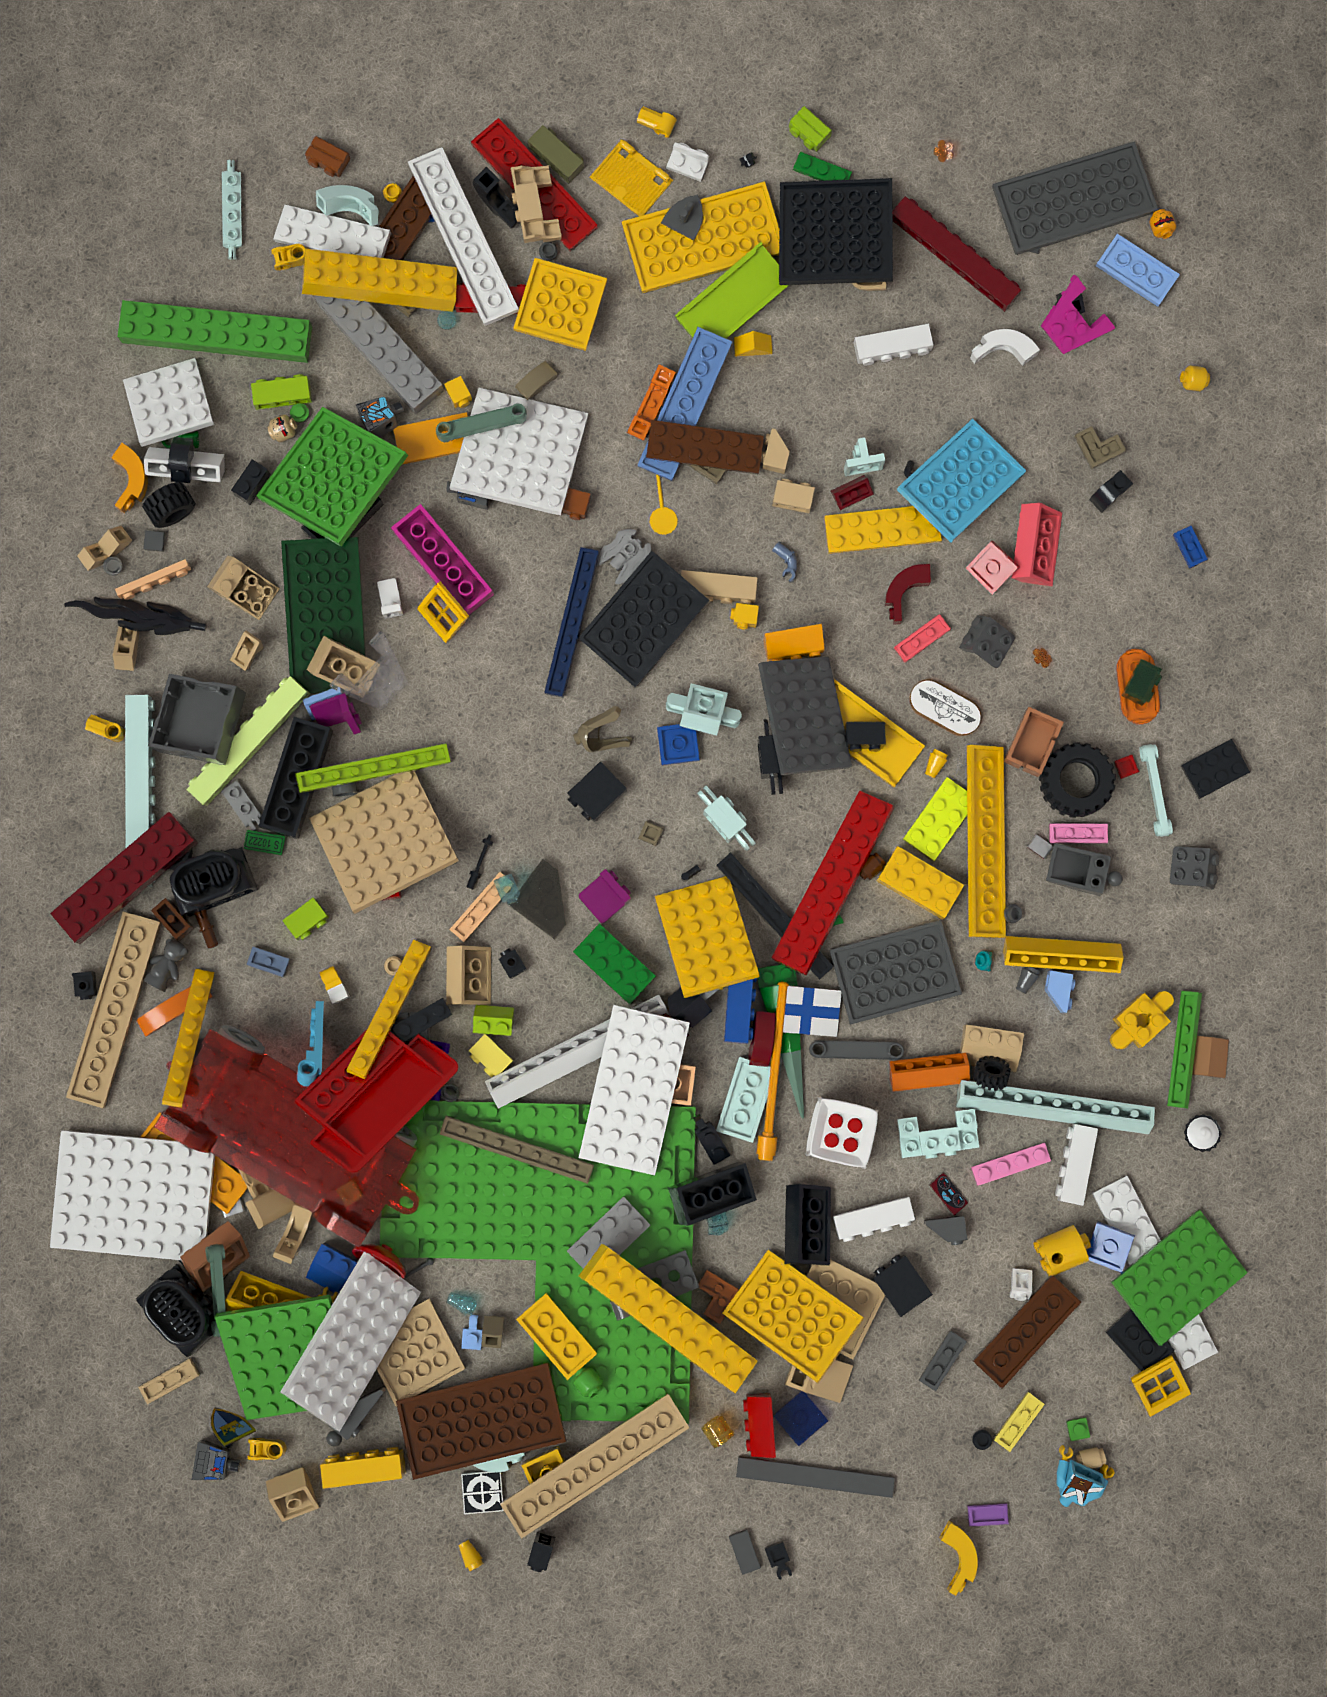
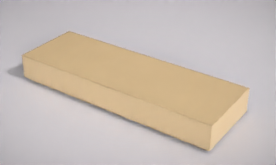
(169, 1381)

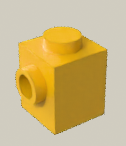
(744, 615)

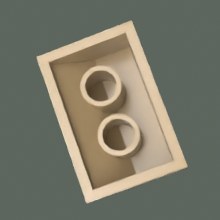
(468, 975)
(991, 1042)

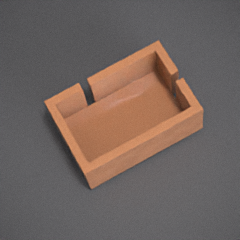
(1032, 741)

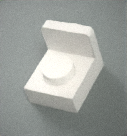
(1021, 1284)

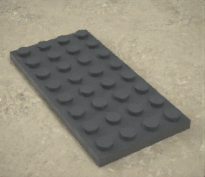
(1075, 198)

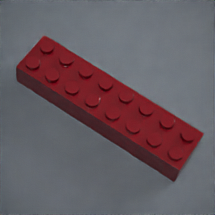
(124, 878)

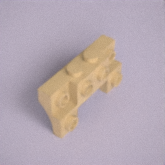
(529, 211)

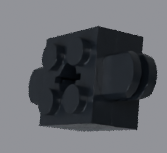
(768, 760)

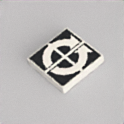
(482, 1492)

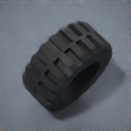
(1095, 762)

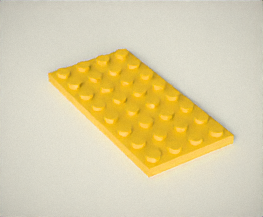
(728, 231)

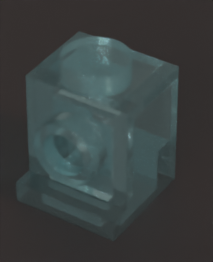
(503, 882)

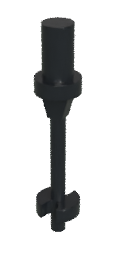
(475, 874)

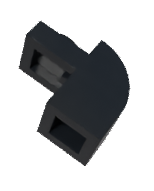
(180, 459)
(1110, 491)

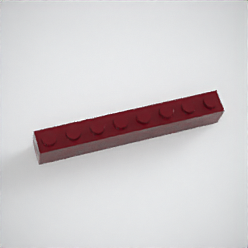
(955, 253)

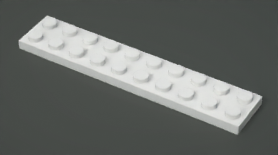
(463, 236)
(1125, 1212)

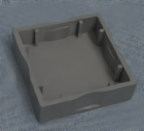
(197, 719)

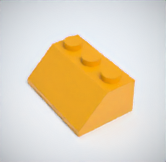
(794, 643)

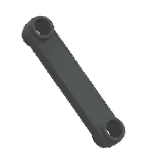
(856, 1050)

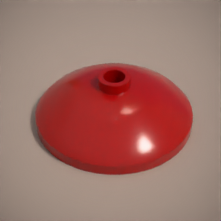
(382, 1254)

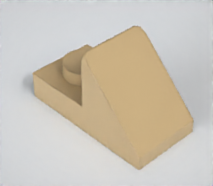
(246, 650)

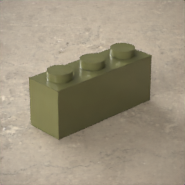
(556, 153)

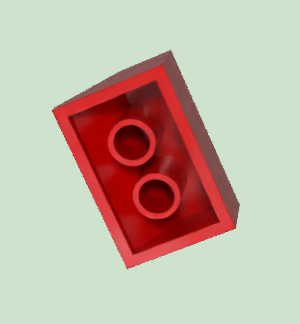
(759, 1425)

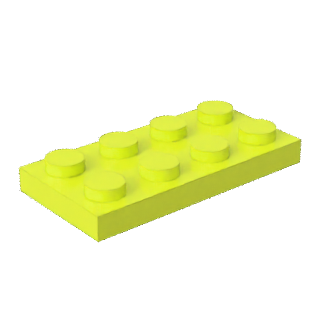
(938, 820)

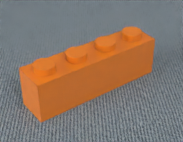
(929, 1071)

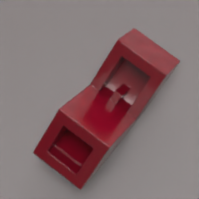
(763, 1038)

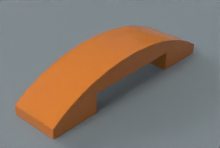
(652, 402)
(164, 1012)

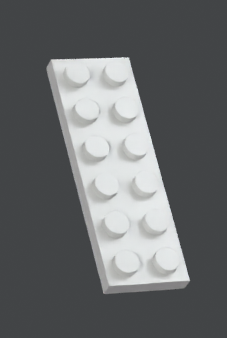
(330, 233)

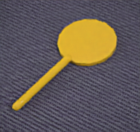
(662, 519)

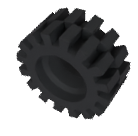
(998, 1079)

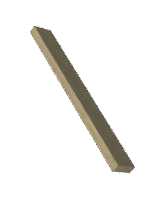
(516, 1149)

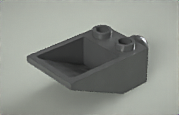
(1078, 868)
(353, 1423)

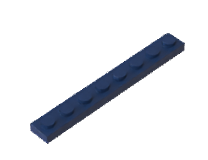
(572, 622)

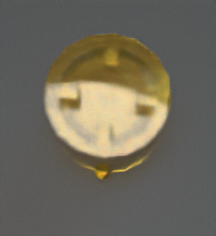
(717, 1431)

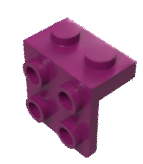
(336, 711)
(605, 896)

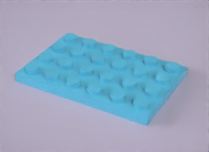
(961, 480)

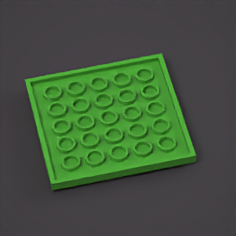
(332, 476)
(265, 1348)

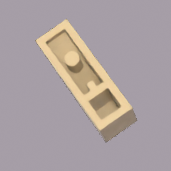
(125, 649)

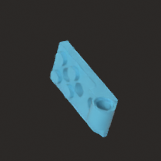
(313, 1059)

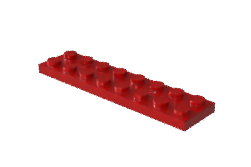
(505, 151)

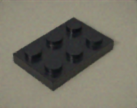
(1215, 768)
(1137, 1342)

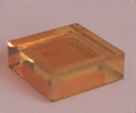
(349, 1192)

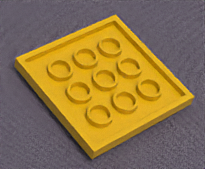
(560, 304)

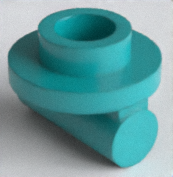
(983, 961)

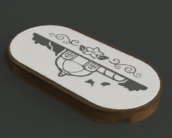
(945, 707)

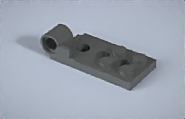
(661, 1270)

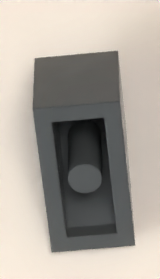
(949, 1228)

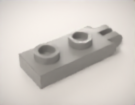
(242, 804)

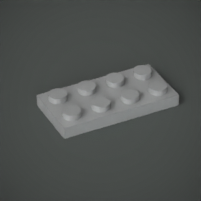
(615, 1230)

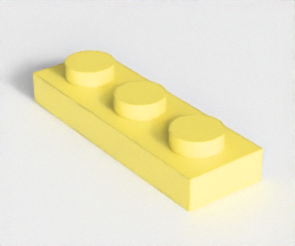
(1018, 1421)

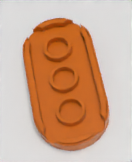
(1134, 712)

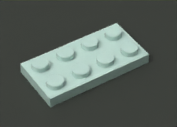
(745, 1101)

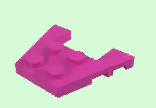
(1067, 326)

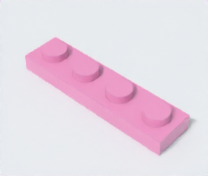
(1010, 1164)

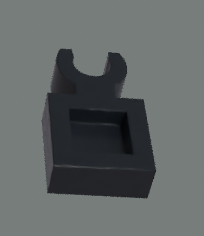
(778, 1557)

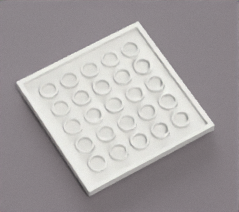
(524, 461)

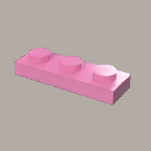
(1078, 833)

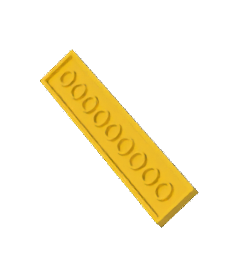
(986, 841)

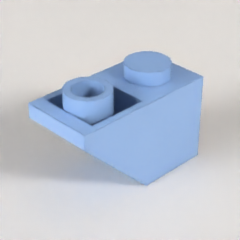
(1058, 989)

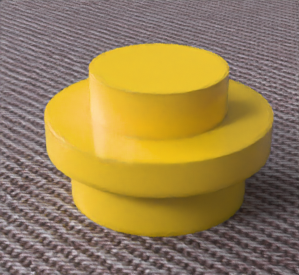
(392, 192)

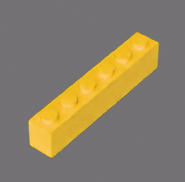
(1063, 954)

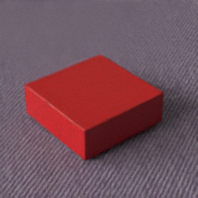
(1126, 766)

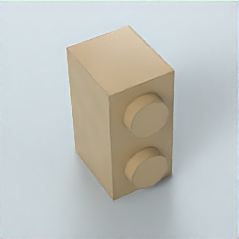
(793, 496)

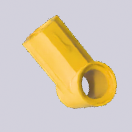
(659, 122)
(104, 728)

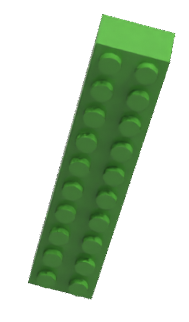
(215, 331)

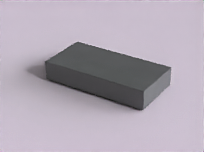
(744, 1552)

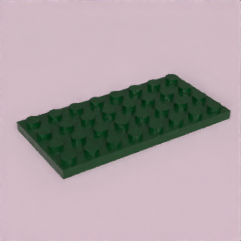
(321, 601)

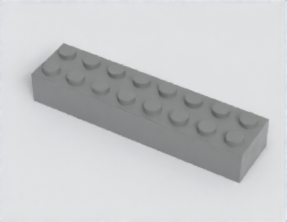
(383, 350)

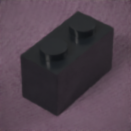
(251, 482)
(865, 736)

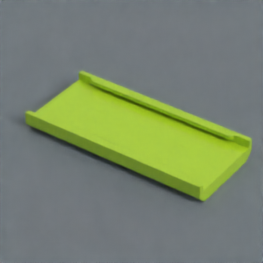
(734, 295)

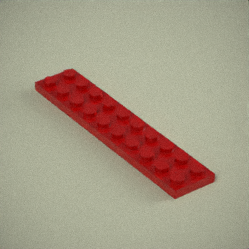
(832, 882)

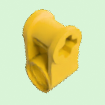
(285, 256)
(262, 1449)

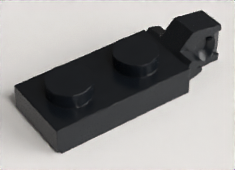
(710, 1140)

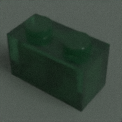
(1142, 682)

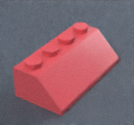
(1037, 544)

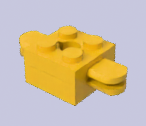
(1141, 1020)

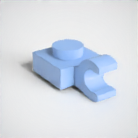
(472, 1336)

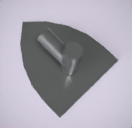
(685, 217)

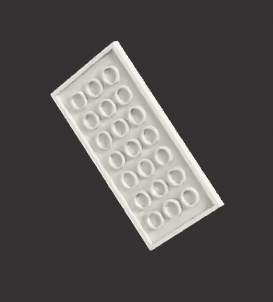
(634, 1090)
(351, 1342)

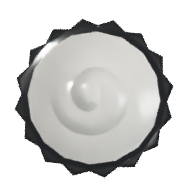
(1202, 1133)

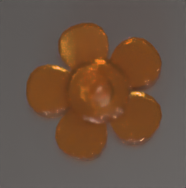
(943, 150)
(1041, 657)

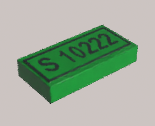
(264, 842)

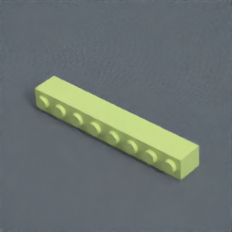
(249, 740)

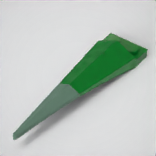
(791, 1046)

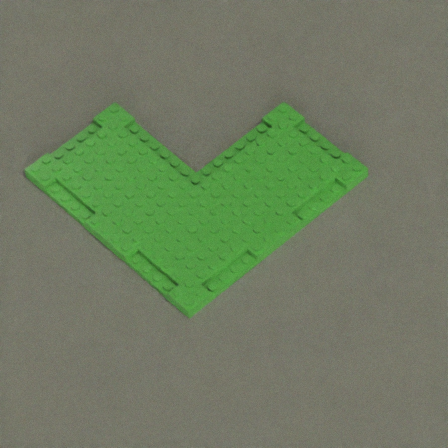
(510, 1210)

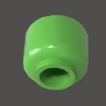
(588, 1382)

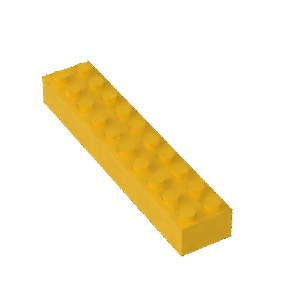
(668, 1318)

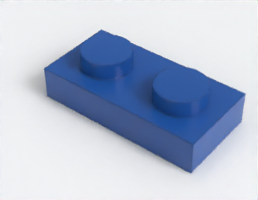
(1190, 547)

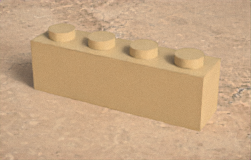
(723, 586)

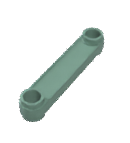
(481, 422)
(214, 1256)

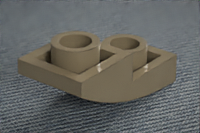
(535, 380)

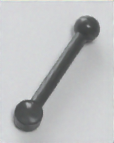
(429, 1261)

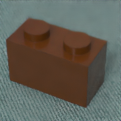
(171, 918)

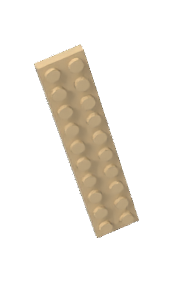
(113, 1010)
(594, 1465)

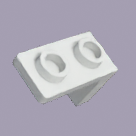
(390, 598)

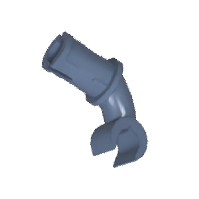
(790, 560)

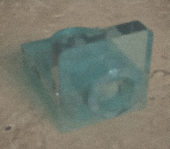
(717, 1224)

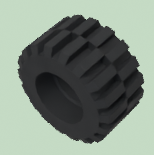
(169, 505)

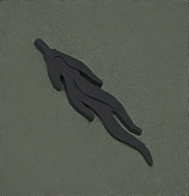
(166, 622)

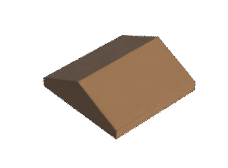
(1210, 1057)

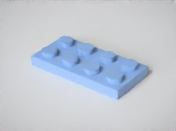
(1137, 270)

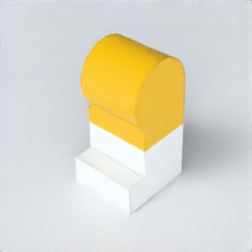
(334, 985)

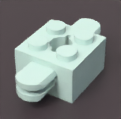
(706, 701)
(725, 818)

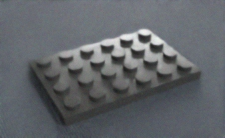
(804, 715)
(895, 972)

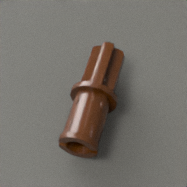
(206, 929)

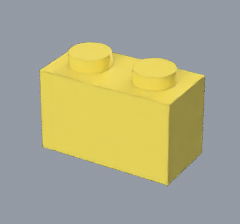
(490, 1056)

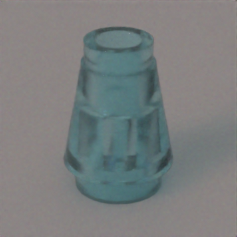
(462, 1303)

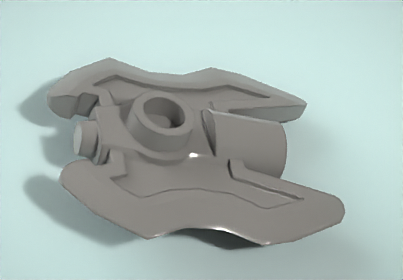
(626, 553)

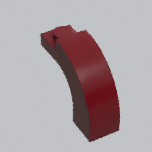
(910, 577)

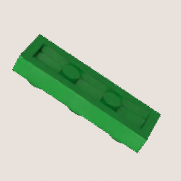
(819, 169)

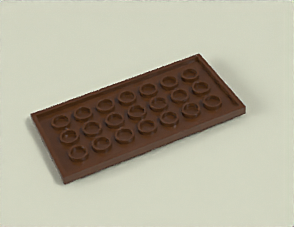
(481, 1421)

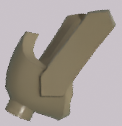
(596, 744)

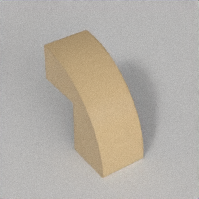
(109, 545)

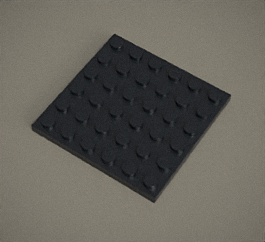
(836, 232)

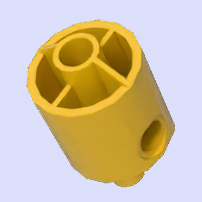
(1062, 1250)

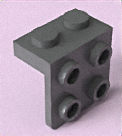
(987, 640)
(1194, 867)

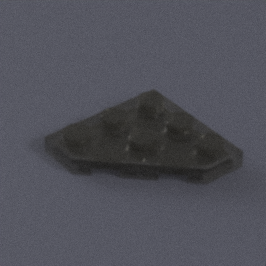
(542, 900)

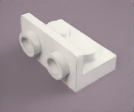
(688, 161)

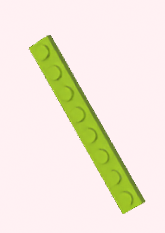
(372, 768)

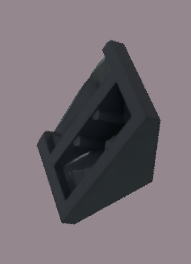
(688, 1009)

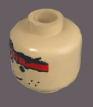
(282, 428)

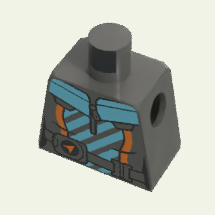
(379, 416)

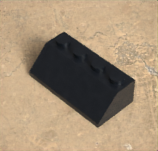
(807, 1225)

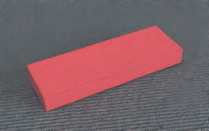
(922, 638)

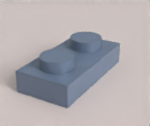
(268, 961)

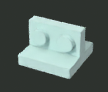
(862, 461)

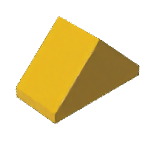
(753, 344)

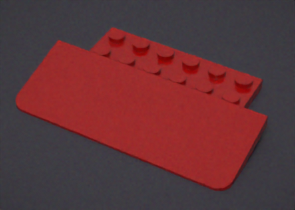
(369, 1112)

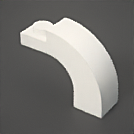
(1006, 339)

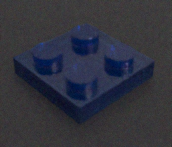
(800, 1418)

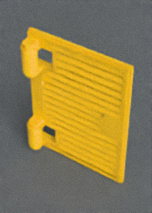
(631, 178)

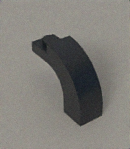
(492, 195)

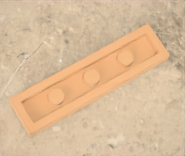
(159, 577)
(478, 910)

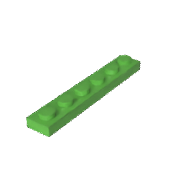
(1184, 1049)

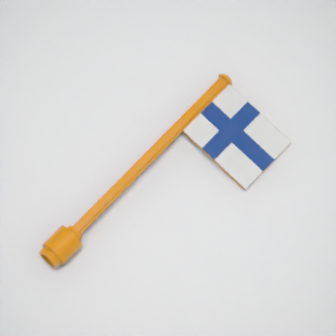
(799, 1012)

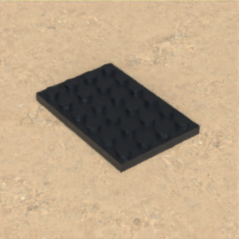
(643, 619)

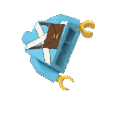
(1079, 1482)

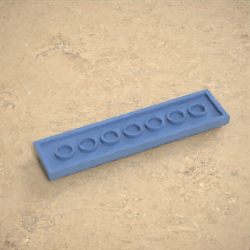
(690, 390)

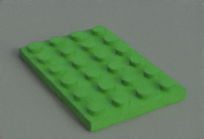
(1179, 1277)

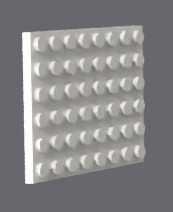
(130, 1195)

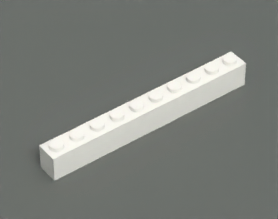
(557, 1060)

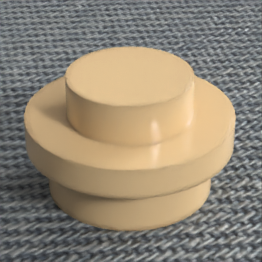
(392, 964)

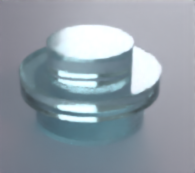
(446, 320)

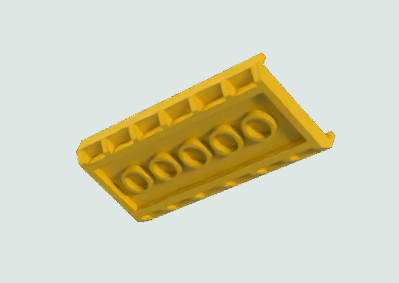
(900, 747)

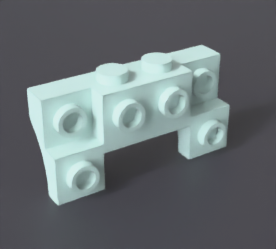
(940, 1140)

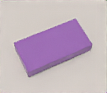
(987, 1514)

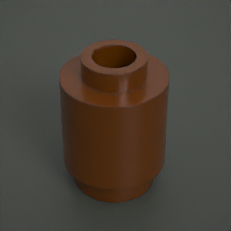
(872, 866)

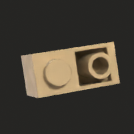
(776, 455)

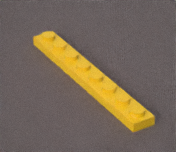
(388, 1009)
(188, 1038)

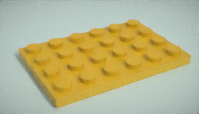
(706, 936)
(793, 1316)

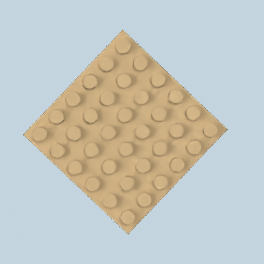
(383, 840)

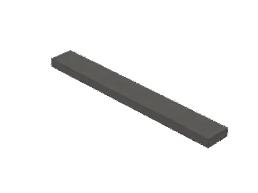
(815, 1477)

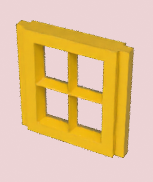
(451, 603)
(1154, 1371)

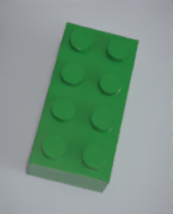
(614, 964)

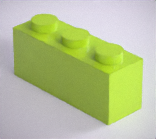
(281, 392)

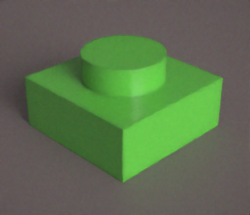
(1078, 1429)

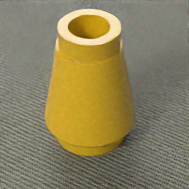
(935, 763)
(470, 1556)

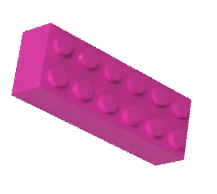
(442, 559)

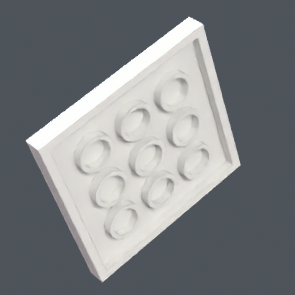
(168, 402)

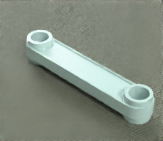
(1162, 826)

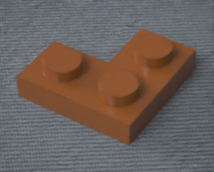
(722, 1295)

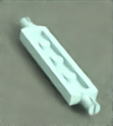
(231, 209)

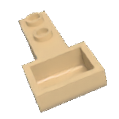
(266, 1203)

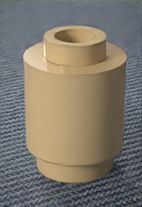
(1091, 1457)

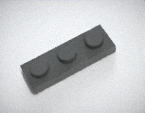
(942, 1360)

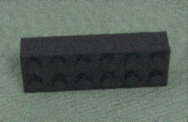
(302, 752)

